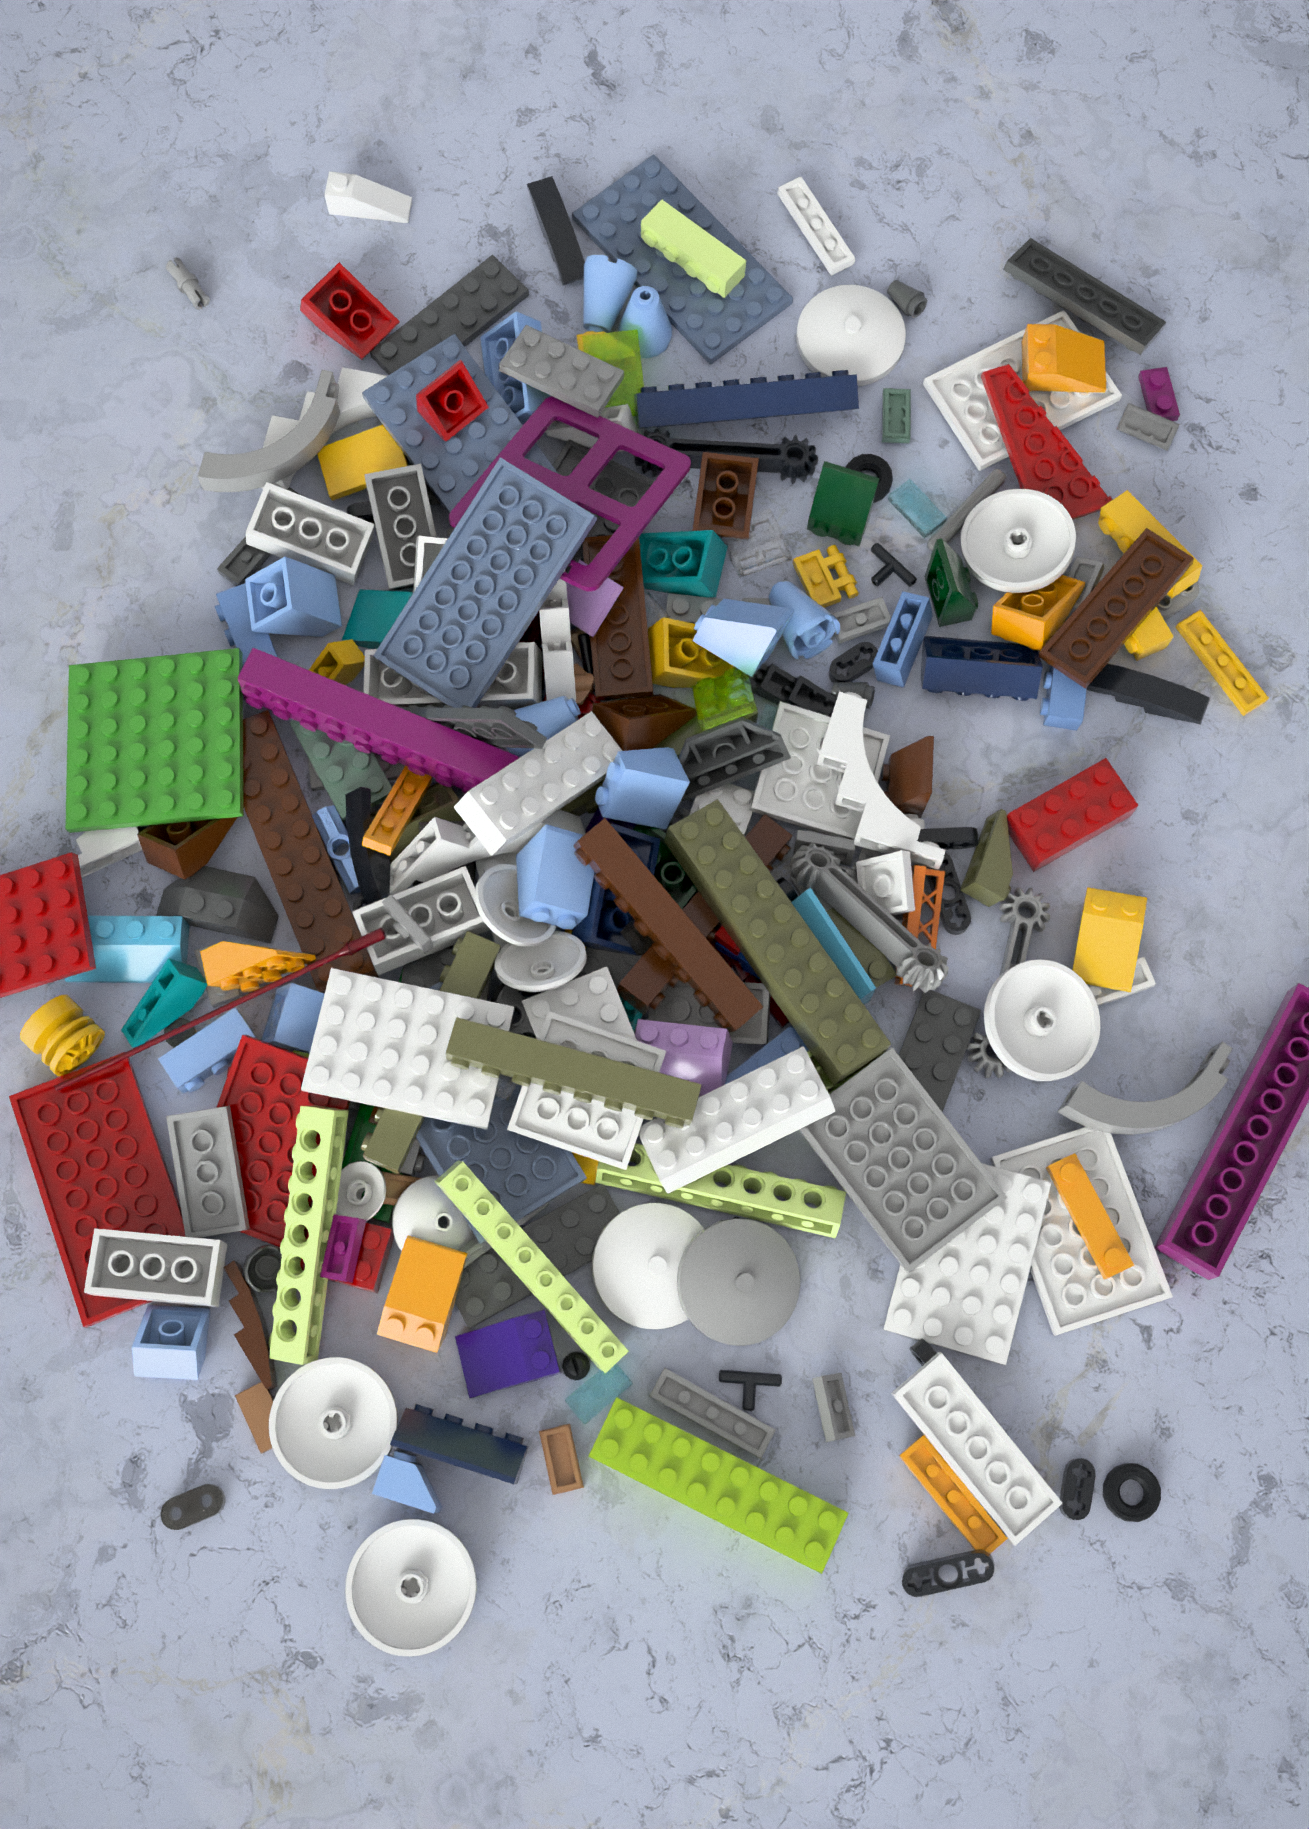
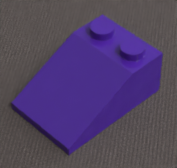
(507, 1354)

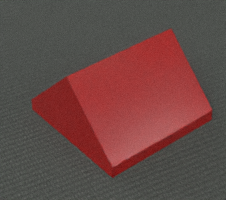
(450, 401)

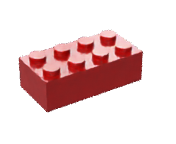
(1070, 814)

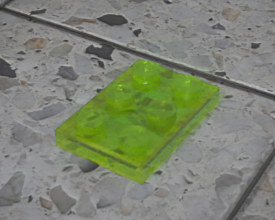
(623, 352)
(723, 698)

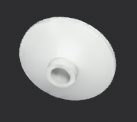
(353, 1182)

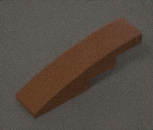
(254, 1335)

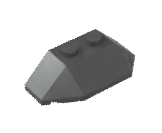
(729, 754)
(221, 903)

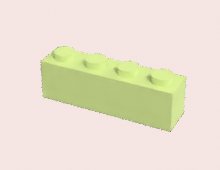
(692, 249)

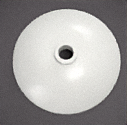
(499, 907)
(542, 965)
(418, 1216)

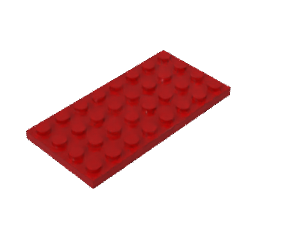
(96, 1170)

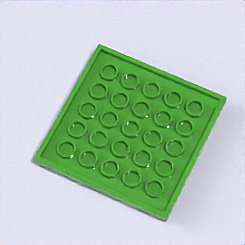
(154, 741)

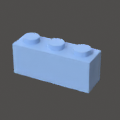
(206, 1052)

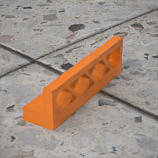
(911, 920)

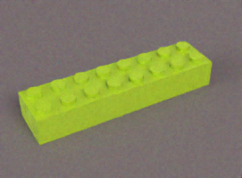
(719, 1485)

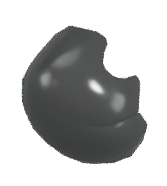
(262, 1268)

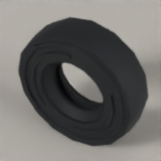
(879, 467)
(1151, 1492)

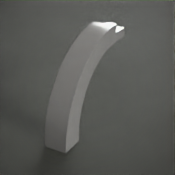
(281, 458)
(1127, 1117)

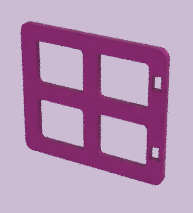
(576, 488)

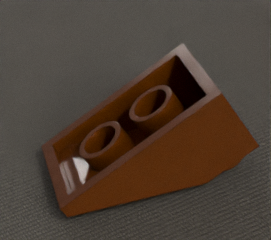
(726, 494)
(642, 720)
(910, 776)
(183, 846)

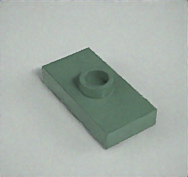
(896, 415)

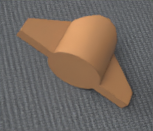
(583, 684)

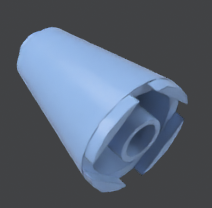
(605, 291)
(649, 317)
(810, 625)
(549, 717)

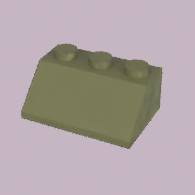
(438, 803)

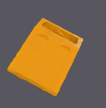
(248, 966)

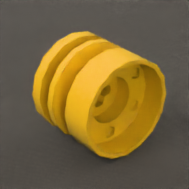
(62, 1035)

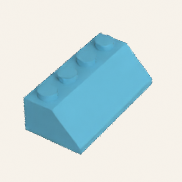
(834, 944)
(134, 947)

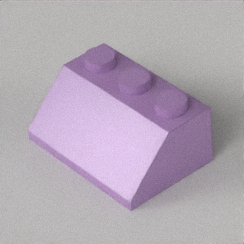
(692, 1051)

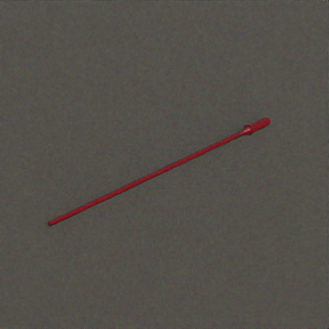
(348, 949)

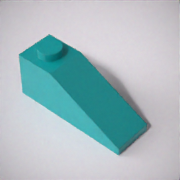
(167, 999)

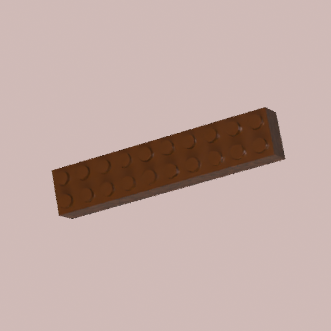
(296, 853)

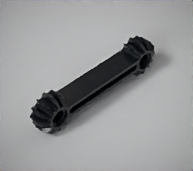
(772, 457)

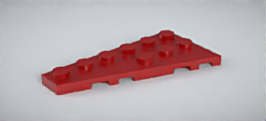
(1037, 449)

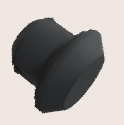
(576, 1366)

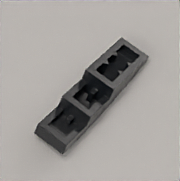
(557, 229)
(781, 686)
(1151, 692)
(370, 866)

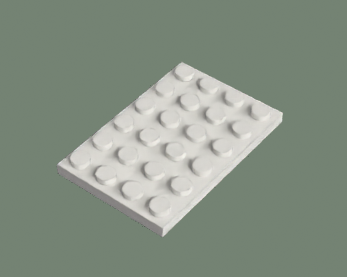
(967, 409)
(389, 1044)
(1061, 1263)
(975, 1284)

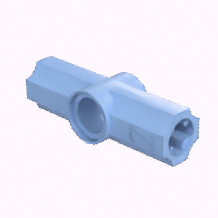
(334, 834)

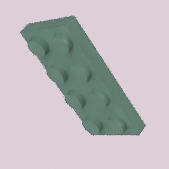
(342, 767)

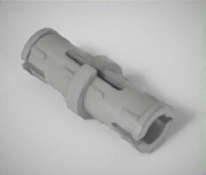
(187, 283)

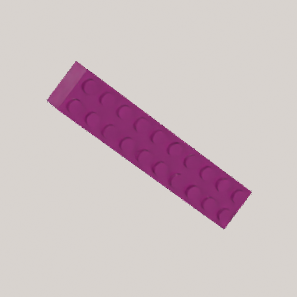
(368, 723)
(1244, 1145)

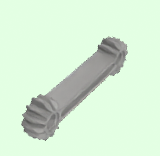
(1017, 923)
(915, 962)

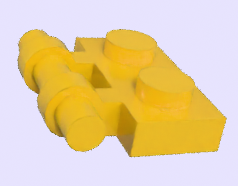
(817, 579)

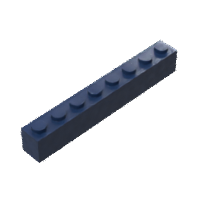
(746, 401)

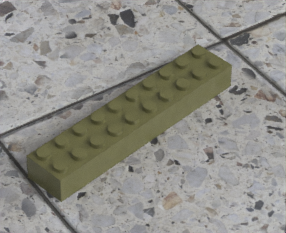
(776, 942)

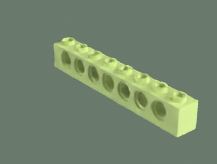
(324, 1190)
(734, 1199)
(531, 1266)

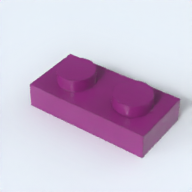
(1159, 393)
(343, 1248)

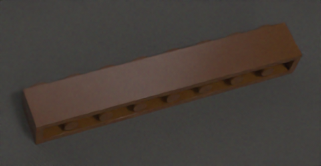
(667, 926)
(652, 975)

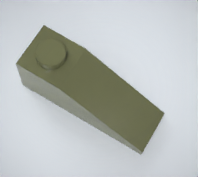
(991, 863)
(871, 959)

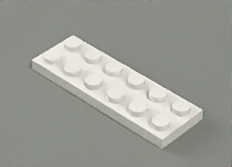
(976, 1448)

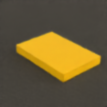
(360, 454)

